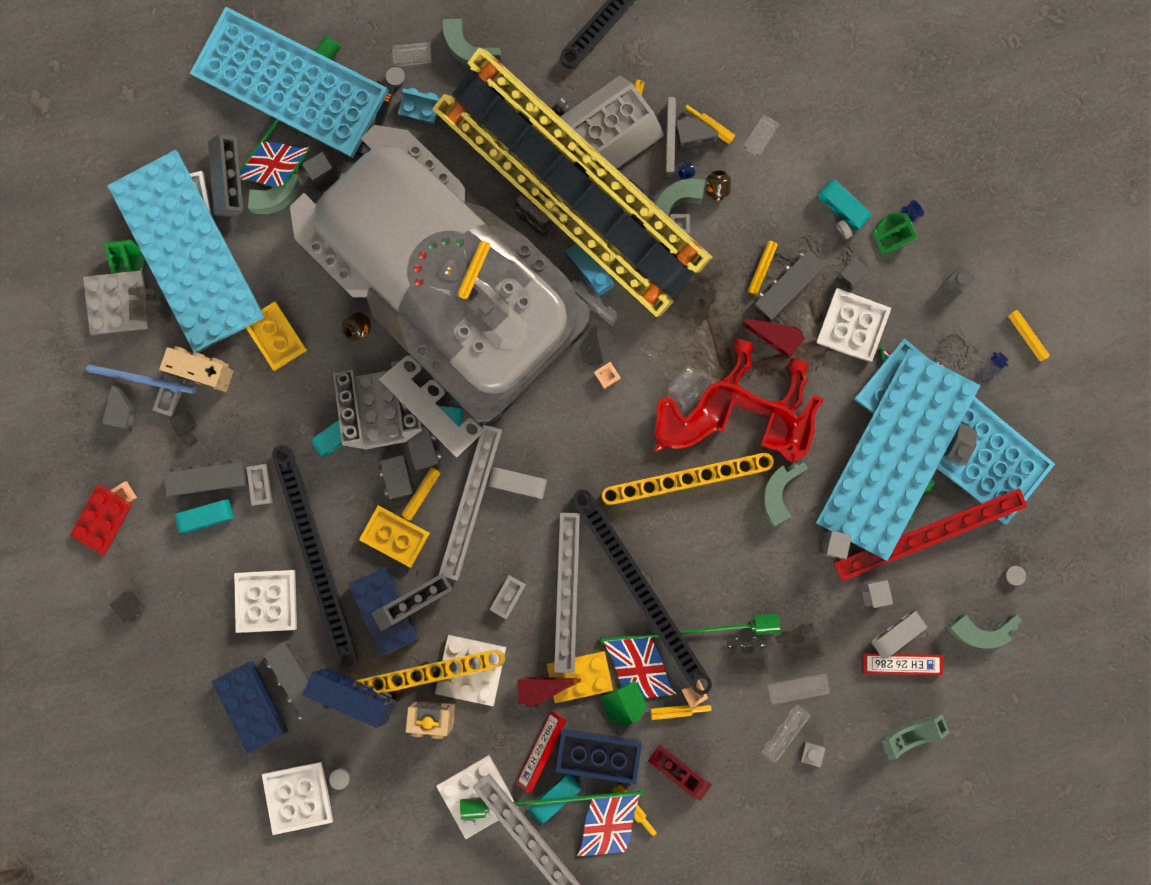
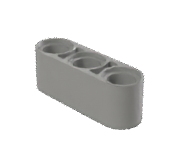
(517, 483)
(899, 634)

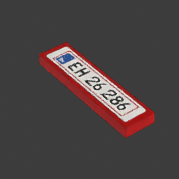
(902, 664)
(541, 751)

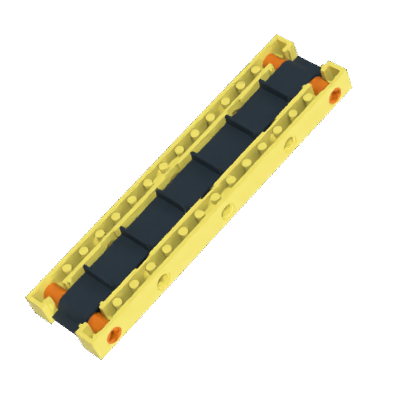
(589, 205)

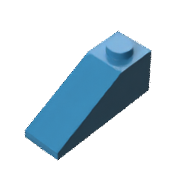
(591, 271)

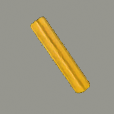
(762, 268)
(474, 269)
(1028, 335)
(420, 493)

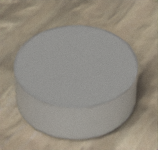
(395, 77)
(844, 229)
(1015, 575)
(339, 778)

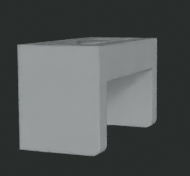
(835, 545)
(876, 593)

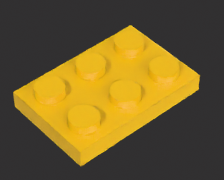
(276, 337)
(394, 536)
(593, 674)

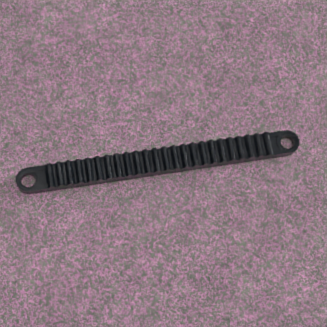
(594, 31)
(315, 558)
(642, 592)

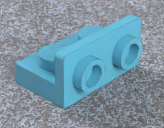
(418, 106)

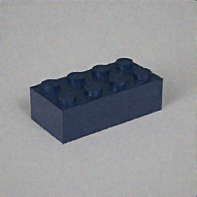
(373, 593)
(350, 697)
(249, 706)
(599, 756)

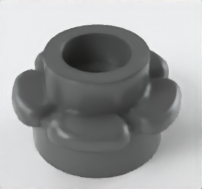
(561, 105)

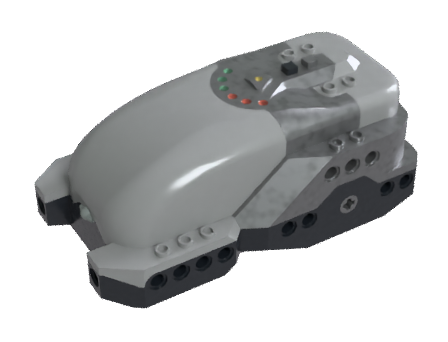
(403, 241)

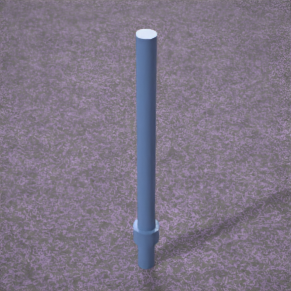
(174, 385)

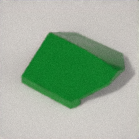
(894, 232)
(124, 256)
(624, 704)

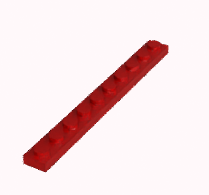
(935, 533)

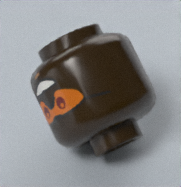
(718, 185)
(356, 326)

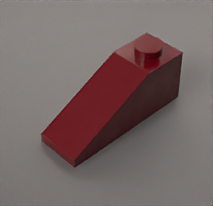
(779, 336)
(539, 689)
(680, 773)

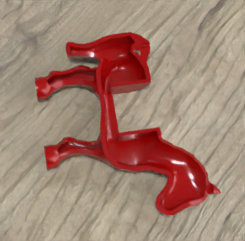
(715, 405)

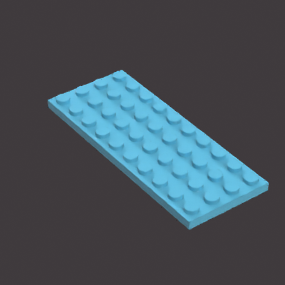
(289, 82)
(186, 251)
(898, 454)
(1001, 455)

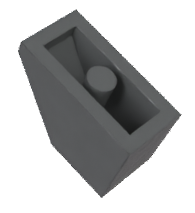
(694, 132)
(119, 410)
(961, 446)

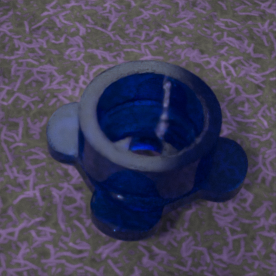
(686, 170)
(918, 211)
(999, 360)

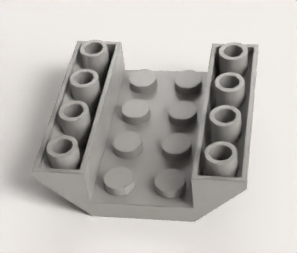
(616, 122)
(370, 412)

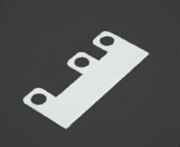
(424, 408)

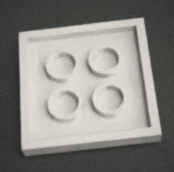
(853, 325)
(265, 601)
(473, 687)
(461, 787)
(297, 798)

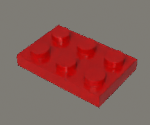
(101, 519)

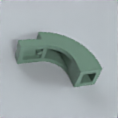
(457, 45)
(681, 192)
(275, 198)
(772, 493)
(966, 632)
(914, 734)

